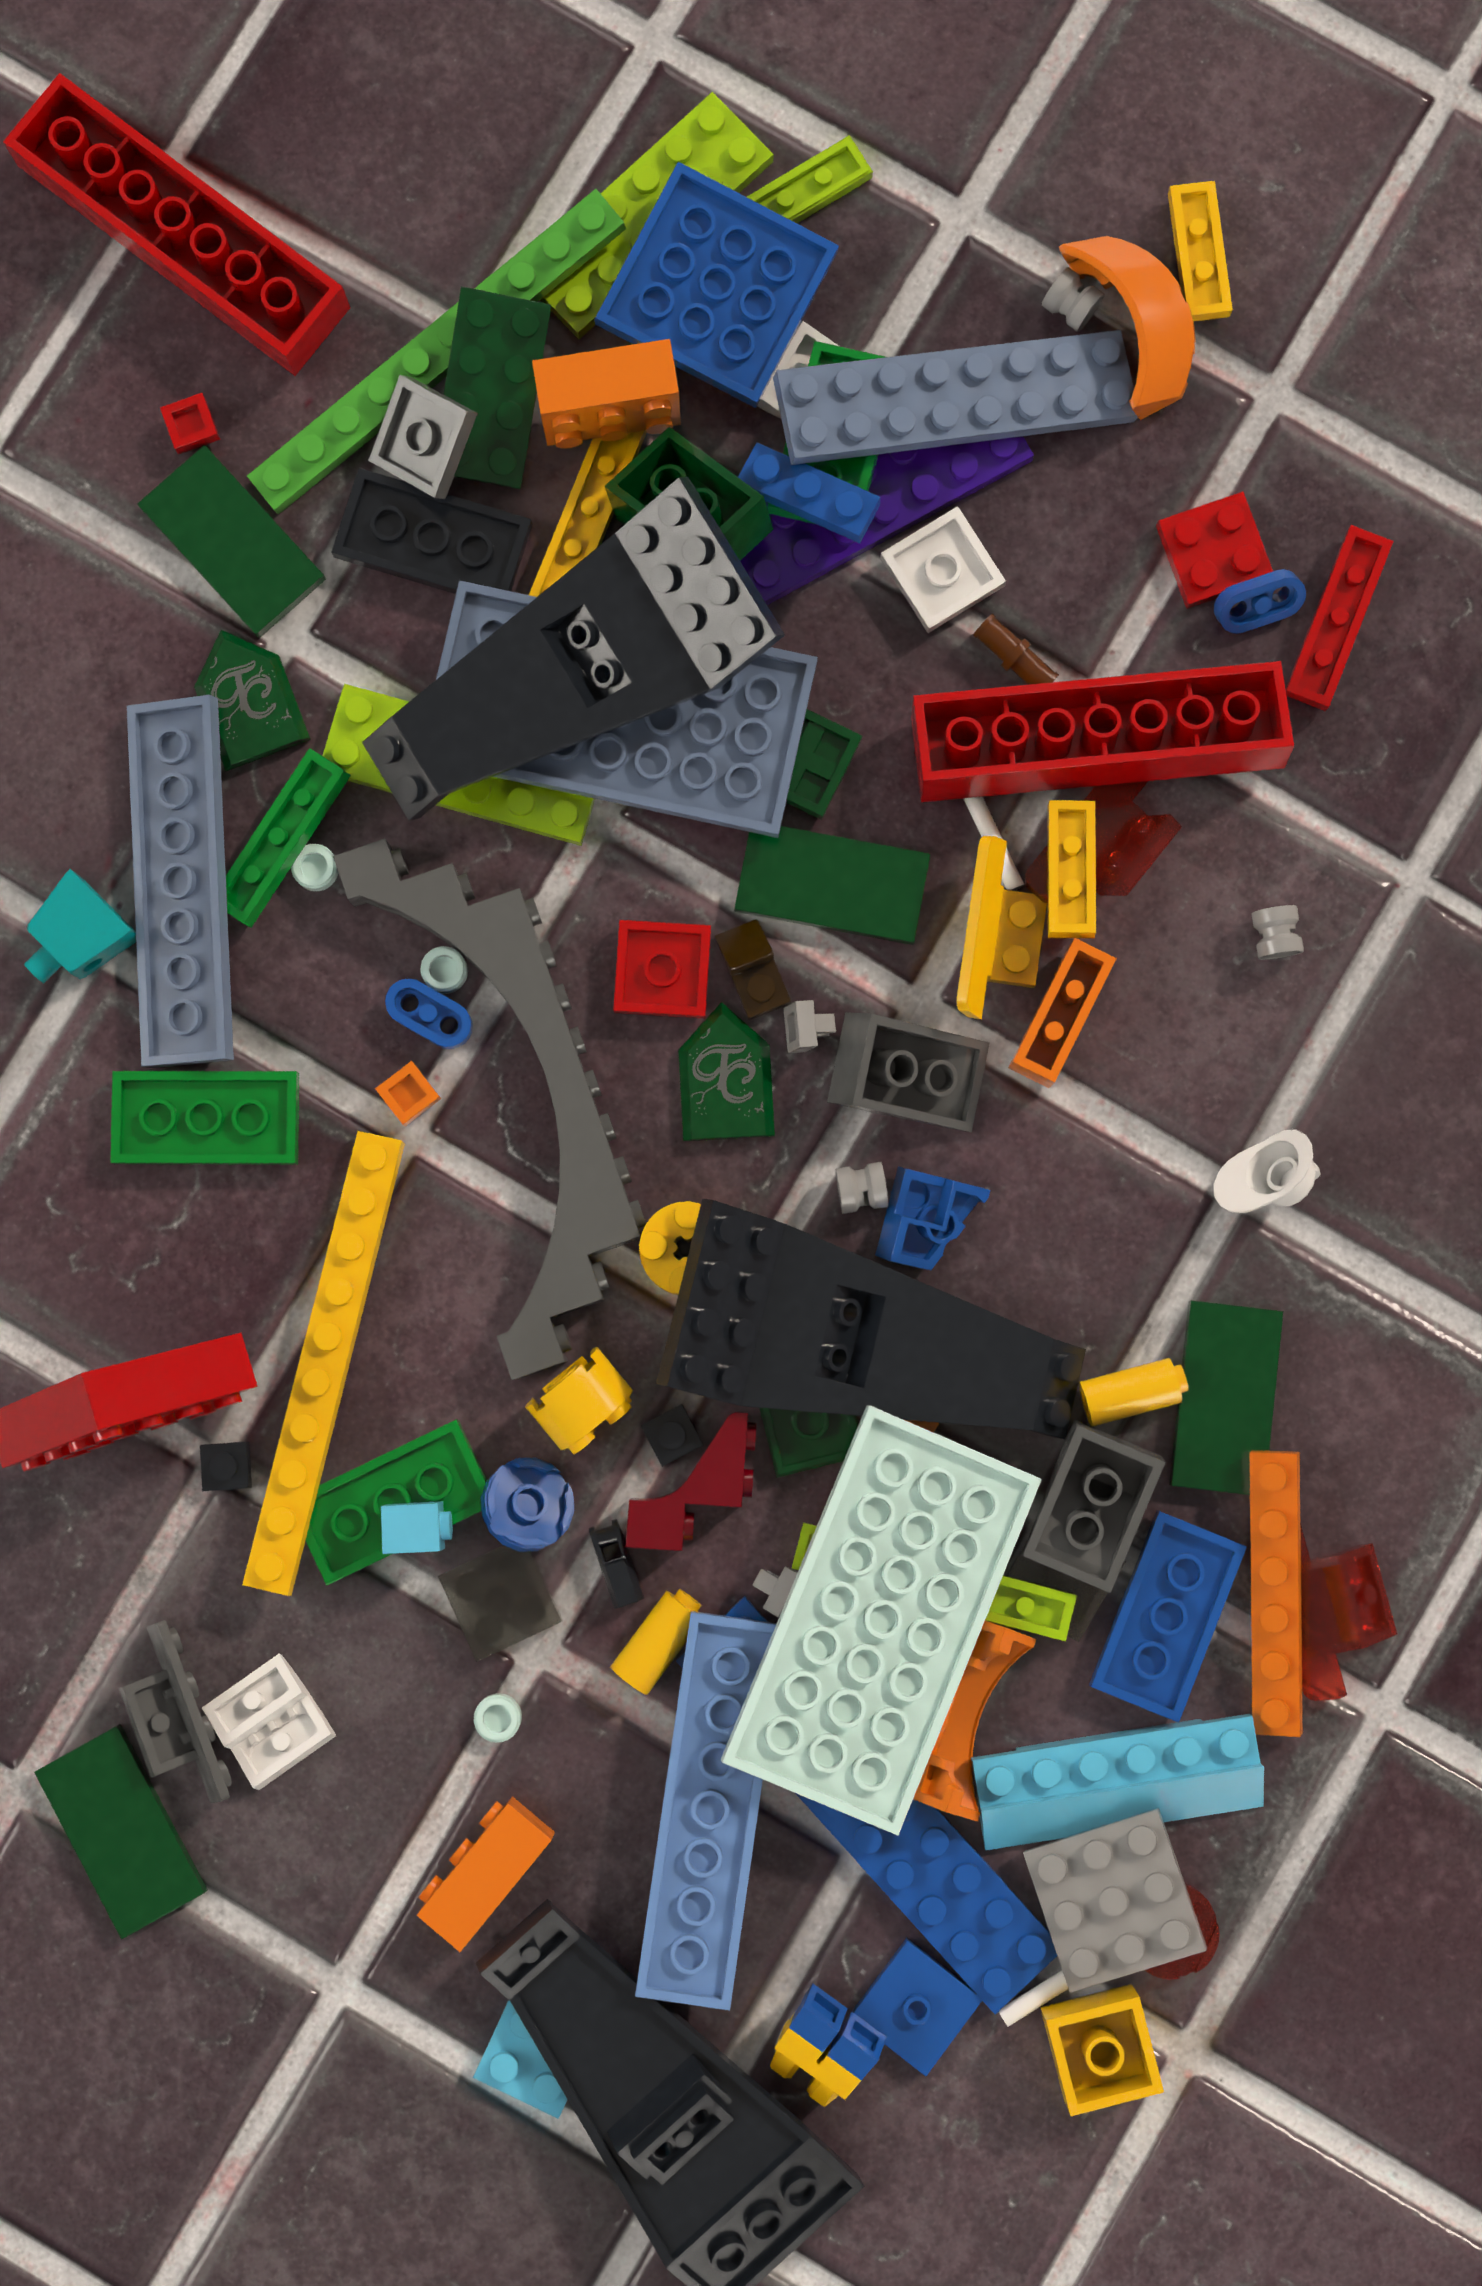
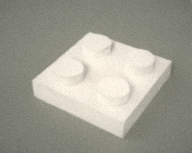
(942, 569)

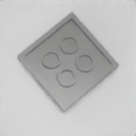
(1114, 1900)

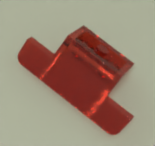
(1125, 842)
(1340, 1612)

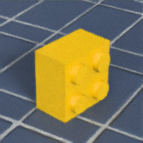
(1102, 2049)

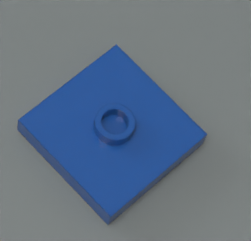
(917, 2006)

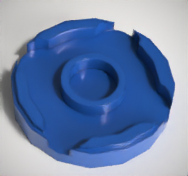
(527, 1504)

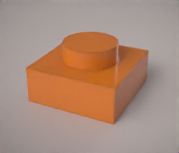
(408, 1093)

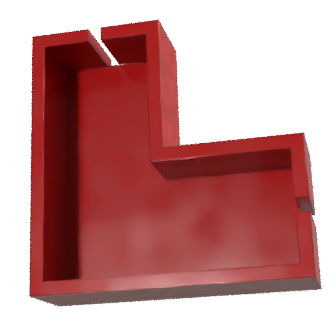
(123, 1400)

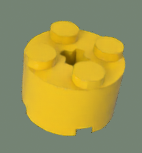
(659, 1245)
(581, 1401)

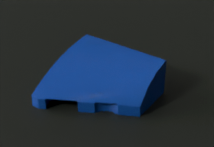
(924, 1217)

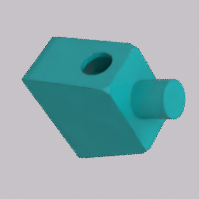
(76, 931)

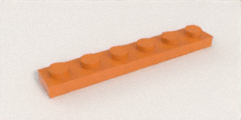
(1276, 1593)

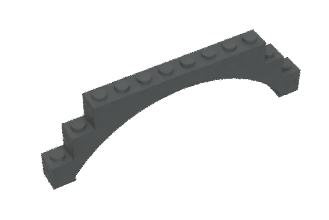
(592, 1198)

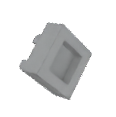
(805, 1026)
(776, 1587)

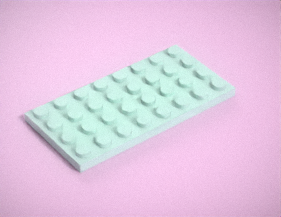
(881, 1620)

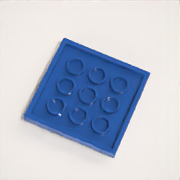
(718, 283)

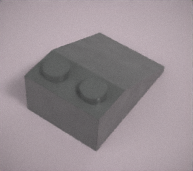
(908, 1071)
(1093, 1505)

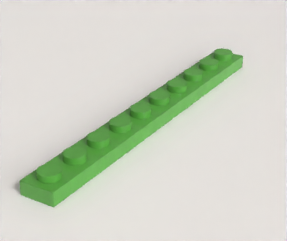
(426, 357)

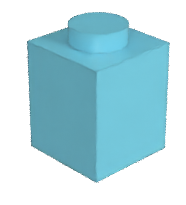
(415, 1527)

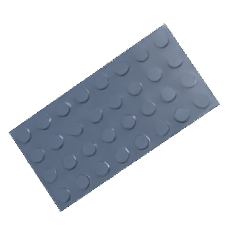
(703, 760)

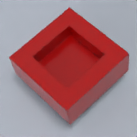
(190, 423)

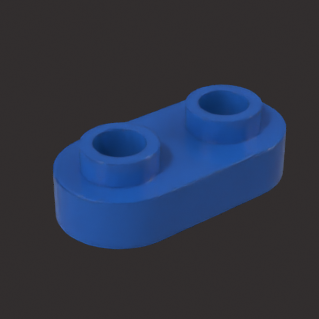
(1258, 603)
(430, 1013)

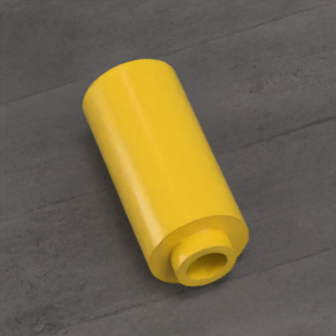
(1132, 1391)
(656, 1641)

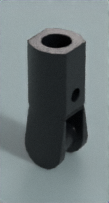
(617, 1572)

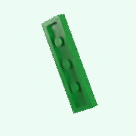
(282, 835)

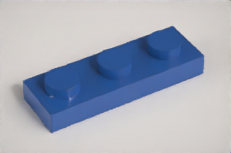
(810, 493)

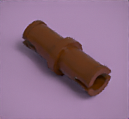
(1014, 652)

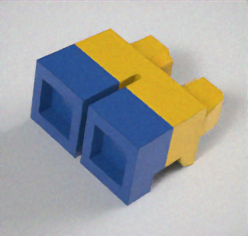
(826, 2048)

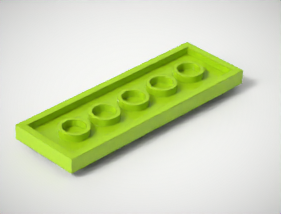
(706, 140)
(494, 799)

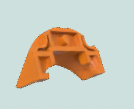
(1158, 311)
(948, 1774)

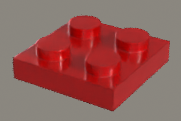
(1213, 548)
(662, 969)

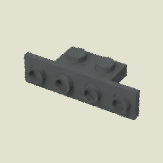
(168, 1718)

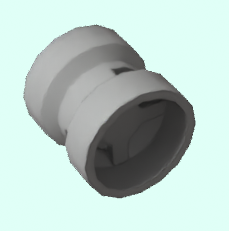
(1072, 299)
(1277, 929)
(861, 1187)

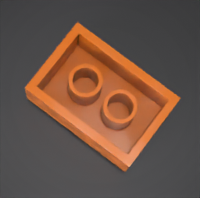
(607, 393)

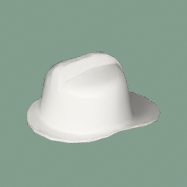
(1268, 1173)

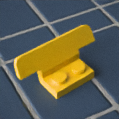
(1000, 933)

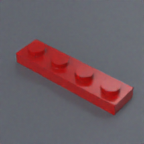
(1338, 617)

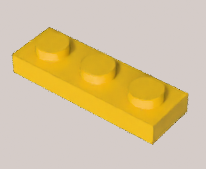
(1200, 250)
(1071, 869)

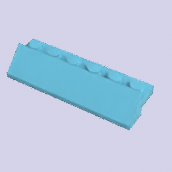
(1107, 1777)

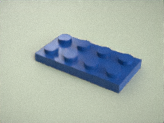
(1167, 1616)

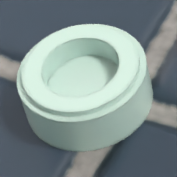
(315, 868)
(444, 969)
(497, 1717)

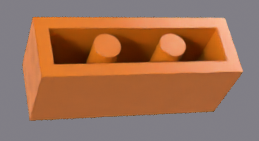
(1062, 1013)
(483, 1872)

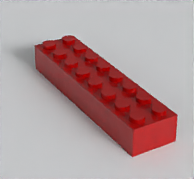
(177, 224)
(1101, 731)

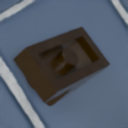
(753, 969)

